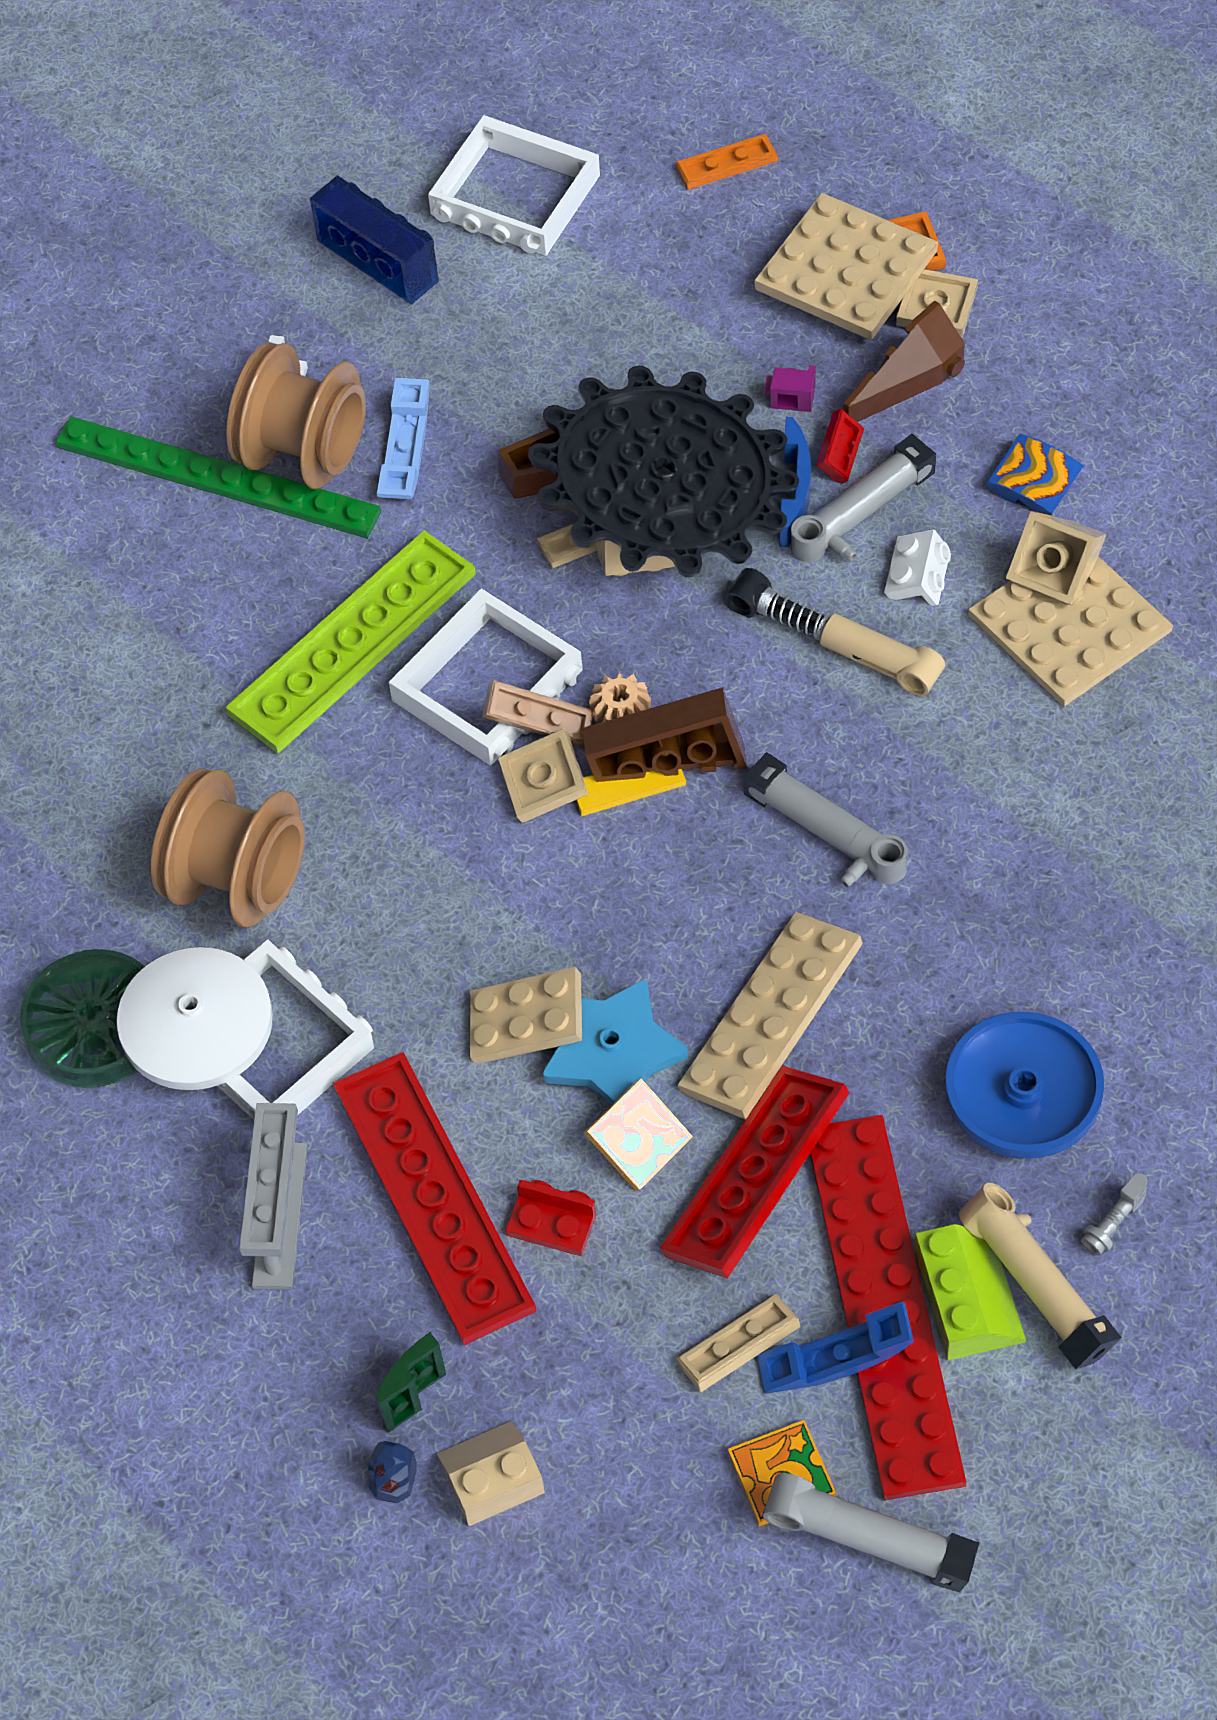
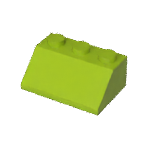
(967, 1292)

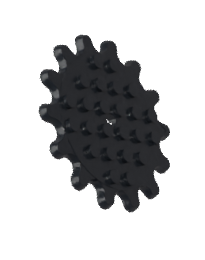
(611, 478)

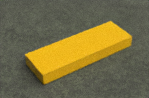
(614, 793)

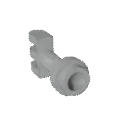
(1132, 1195)

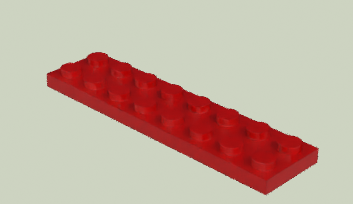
(434, 1199)

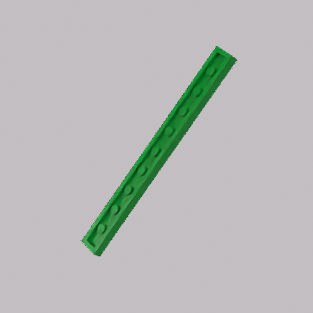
(219, 477)

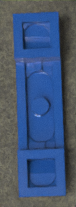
(797, 453)
(837, 1354)

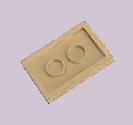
(525, 1015)

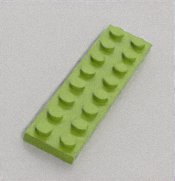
(350, 641)

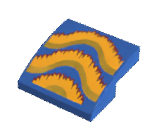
(1034, 474)

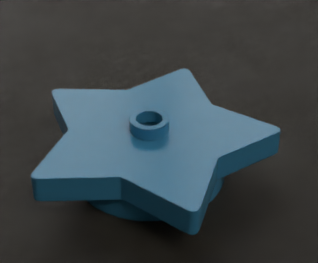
(636, 1050)

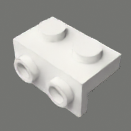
(918, 567)

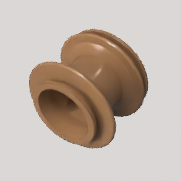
(295, 414)
(226, 846)

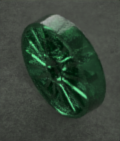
(73, 1022)

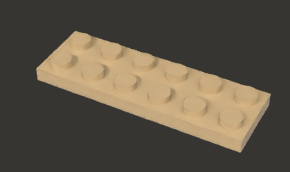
(770, 1015)

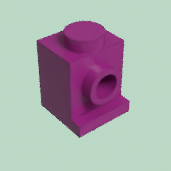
(791, 388)

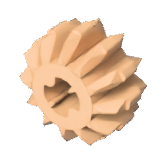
(618, 698)

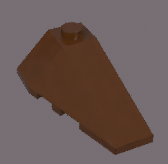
(918, 364)

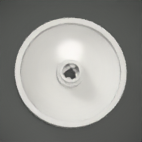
(194, 1018)

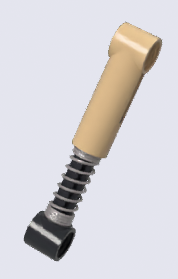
(913, 668)

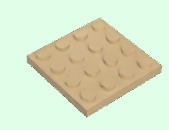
(846, 266)
(1072, 644)

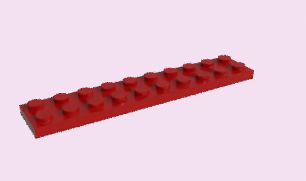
(876, 1269)

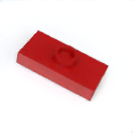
(840, 446)

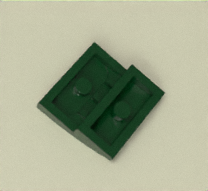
(408, 1377)

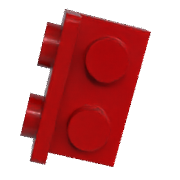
(552, 1217)

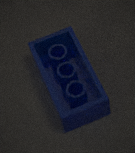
(374, 239)

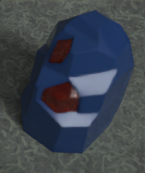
(391, 1472)

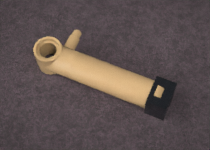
(993, 1218)

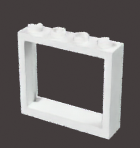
(526, 146)
(483, 606)
(329, 1068)

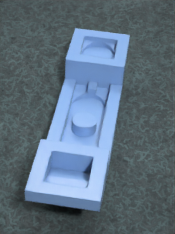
(405, 440)

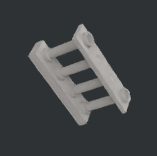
(274, 1196)

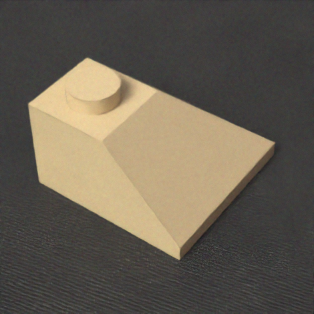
(1055, 556)

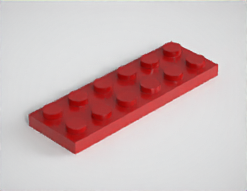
(754, 1171)

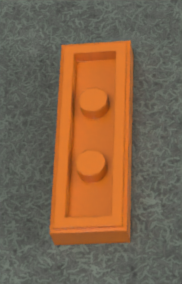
(726, 161)

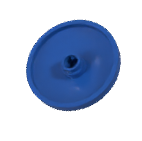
(1024, 1085)

